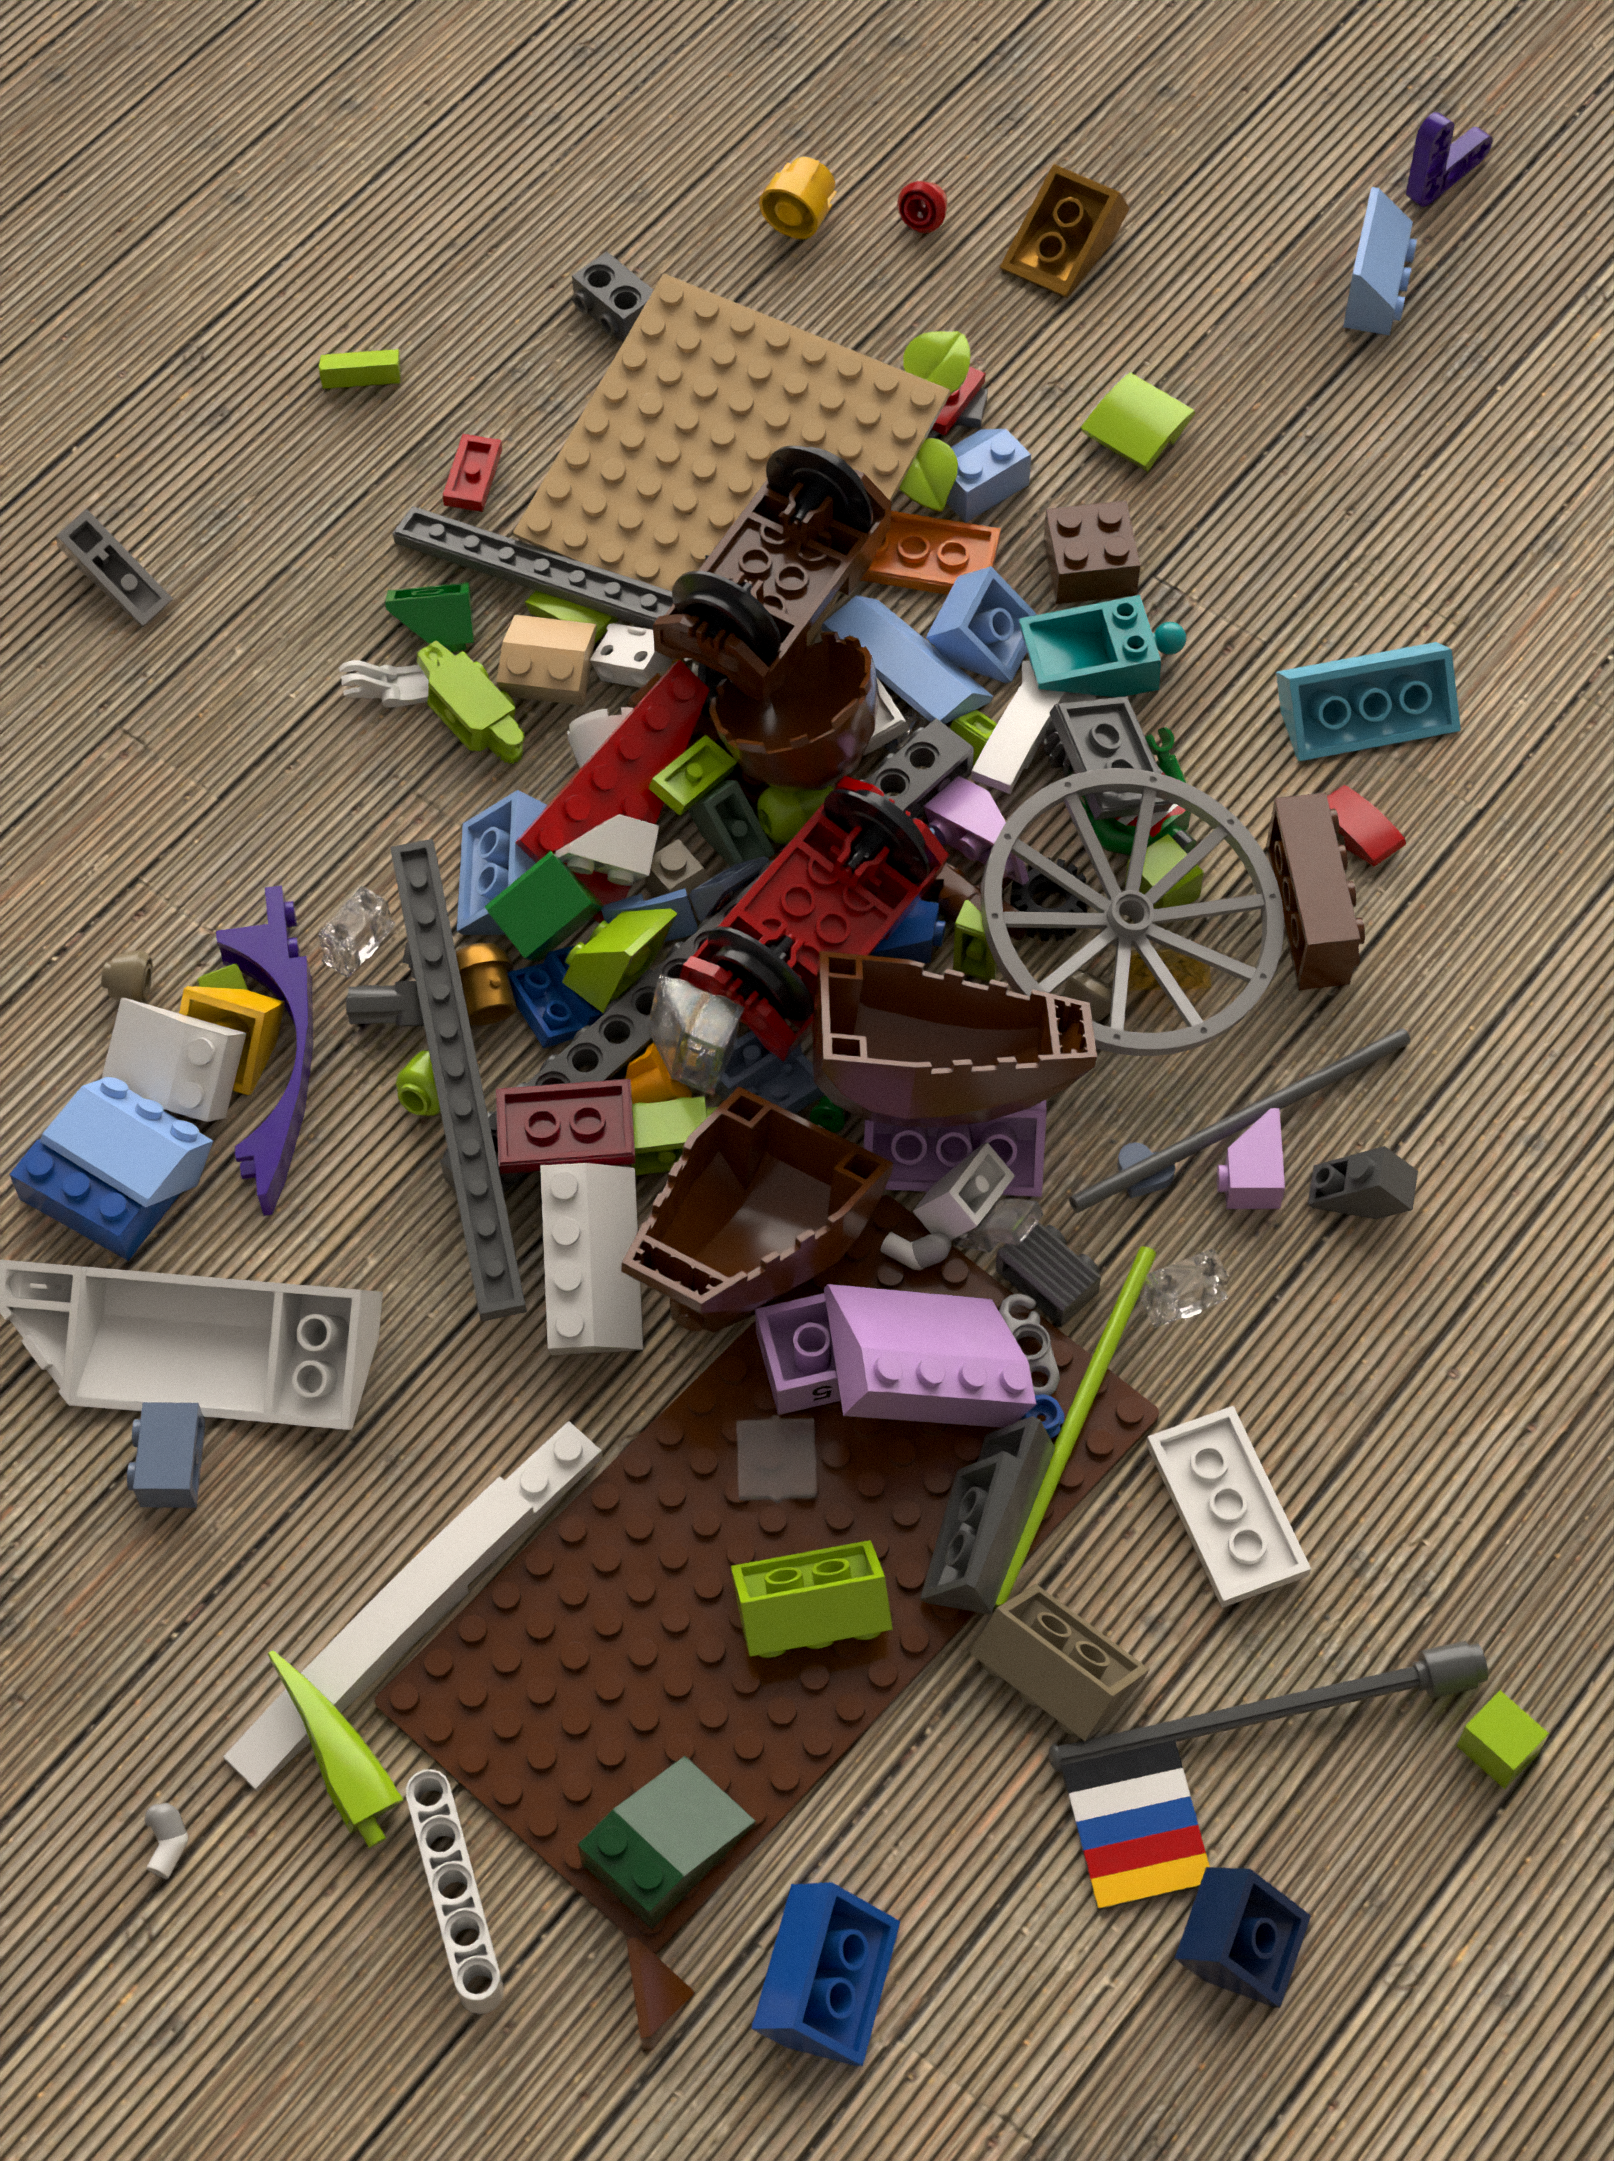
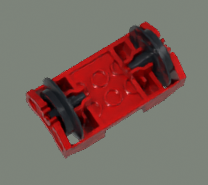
(830, 890)

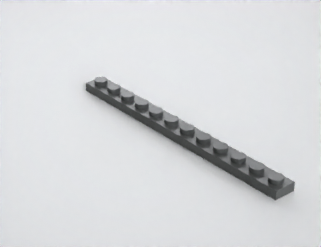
(458, 1082)

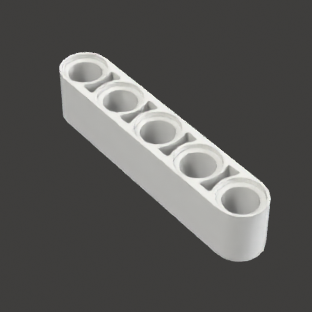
(457, 1913)

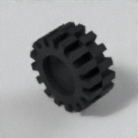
(1023, 899)

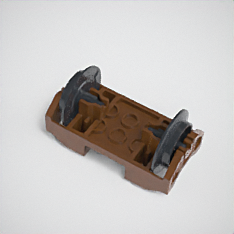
(777, 570)

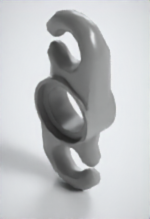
(1042, 1361)

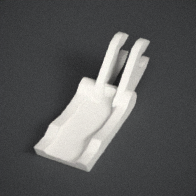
(393, 684)

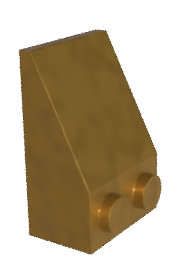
(1065, 231)

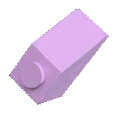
(1255, 1166)

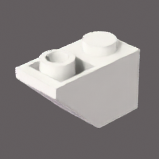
(616, 848)

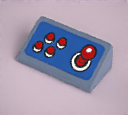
(715, 893)

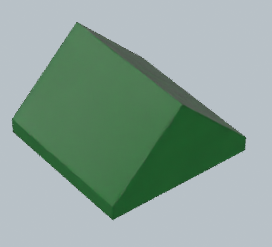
(543, 907)

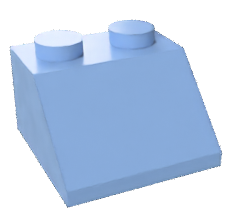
(989, 471)
(981, 625)

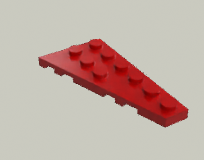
(620, 773)

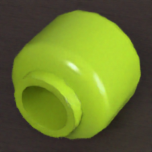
(417, 1086)

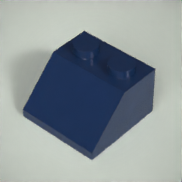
(1243, 1935)

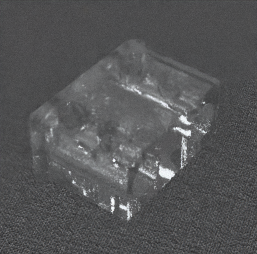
(355, 931)
(1185, 1288)

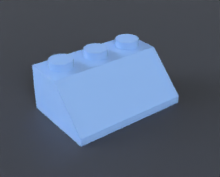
(1380, 267)
(492, 859)
(129, 1142)

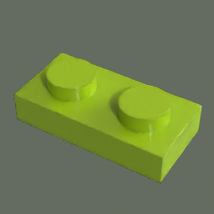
(692, 775)

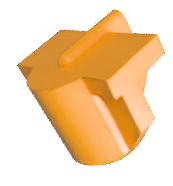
(652, 1080)

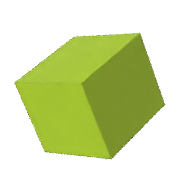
(1158, 861)
(1502, 1739)

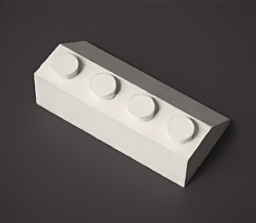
(586, 1234)

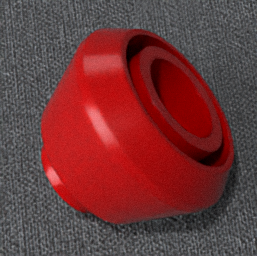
(922, 206)

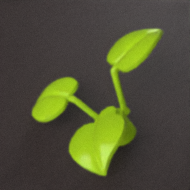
(944, 361)

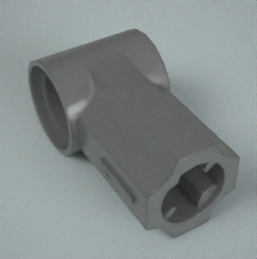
(385, 1004)

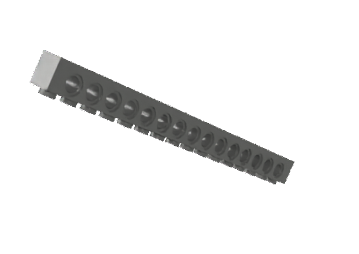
(930, 746)

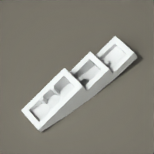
(1016, 736)

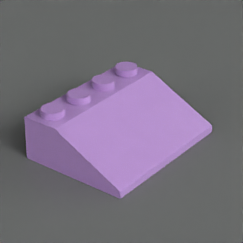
(926, 1358)

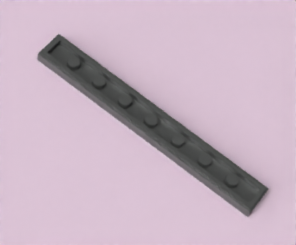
(533, 567)

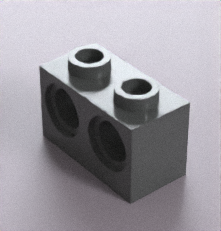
(610, 294)

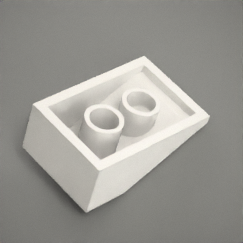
(174, 1059)

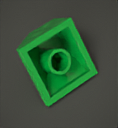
(435, 613)

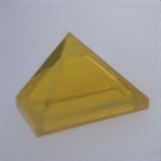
(1185, 970)

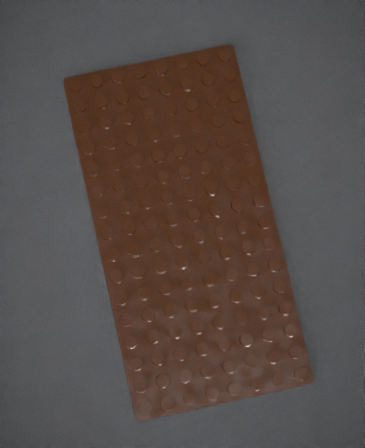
(623, 1619)

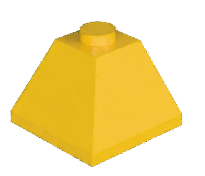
(243, 1011)

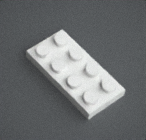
(1228, 1506)

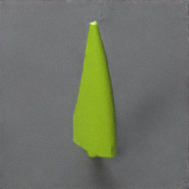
(348, 1766)

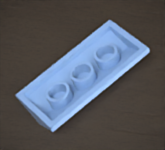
(908, 661)

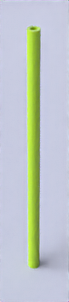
(1079, 1409)

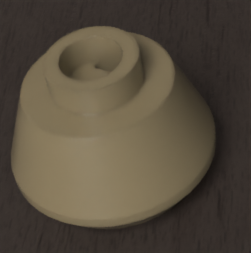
(128, 976)
(1090, 989)

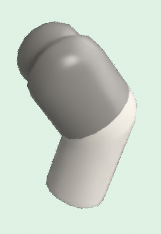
(919, 1253)
(171, 1836)

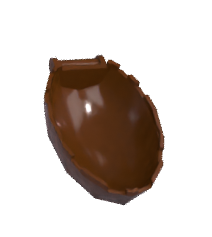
(808, 727)

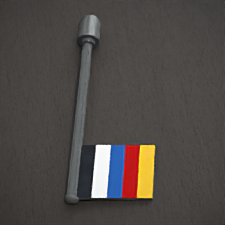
(1134, 1794)

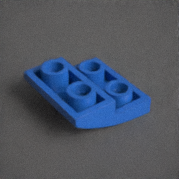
(548, 1004)

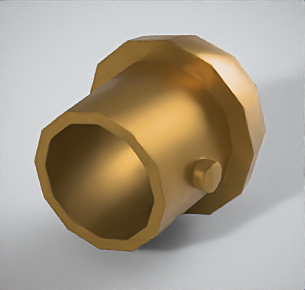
(486, 983)

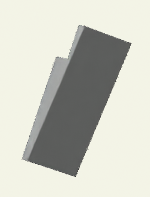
(987, 1517)

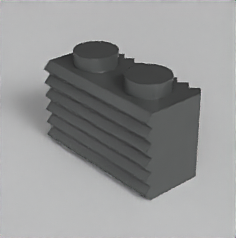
(1050, 1273)

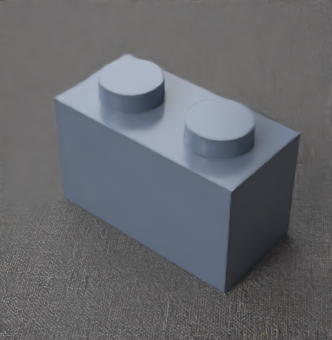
(168, 1455)

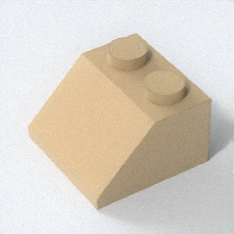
(546, 659)

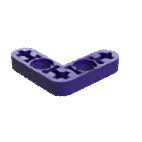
(1439, 163)

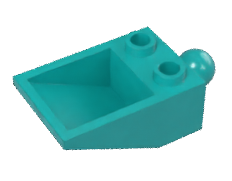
(1094, 648)

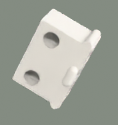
(628, 656)

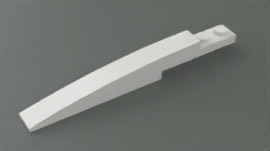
(417, 1598)

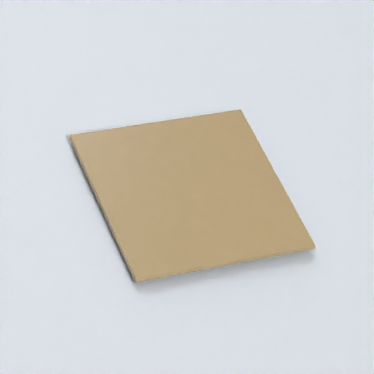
(689, 425)

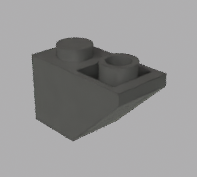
(1364, 1184)

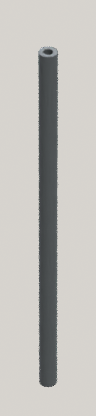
(1238, 1120)

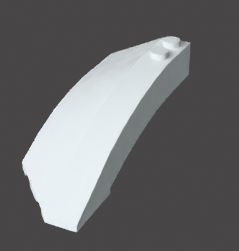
(196, 1339)

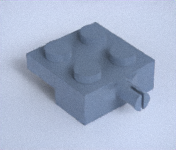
(764, 1074)

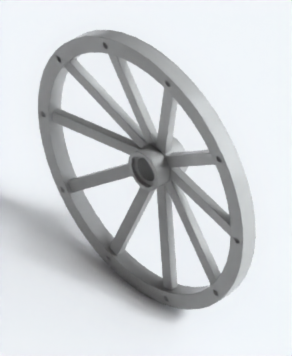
(1136, 906)

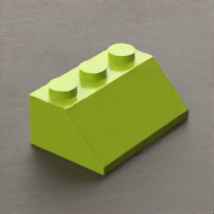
(812, 1599)

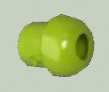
(786, 813)

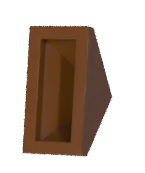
(657, 1993)

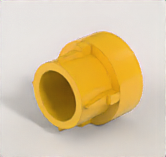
(798, 198)

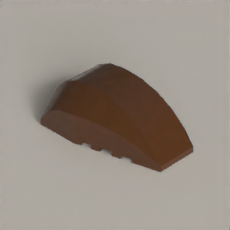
(938, 1047)
(754, 1209)

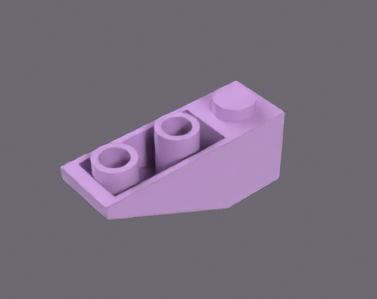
(970, 822)

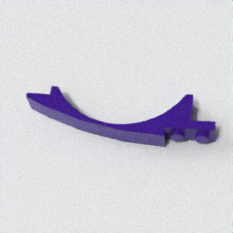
(275, 962)

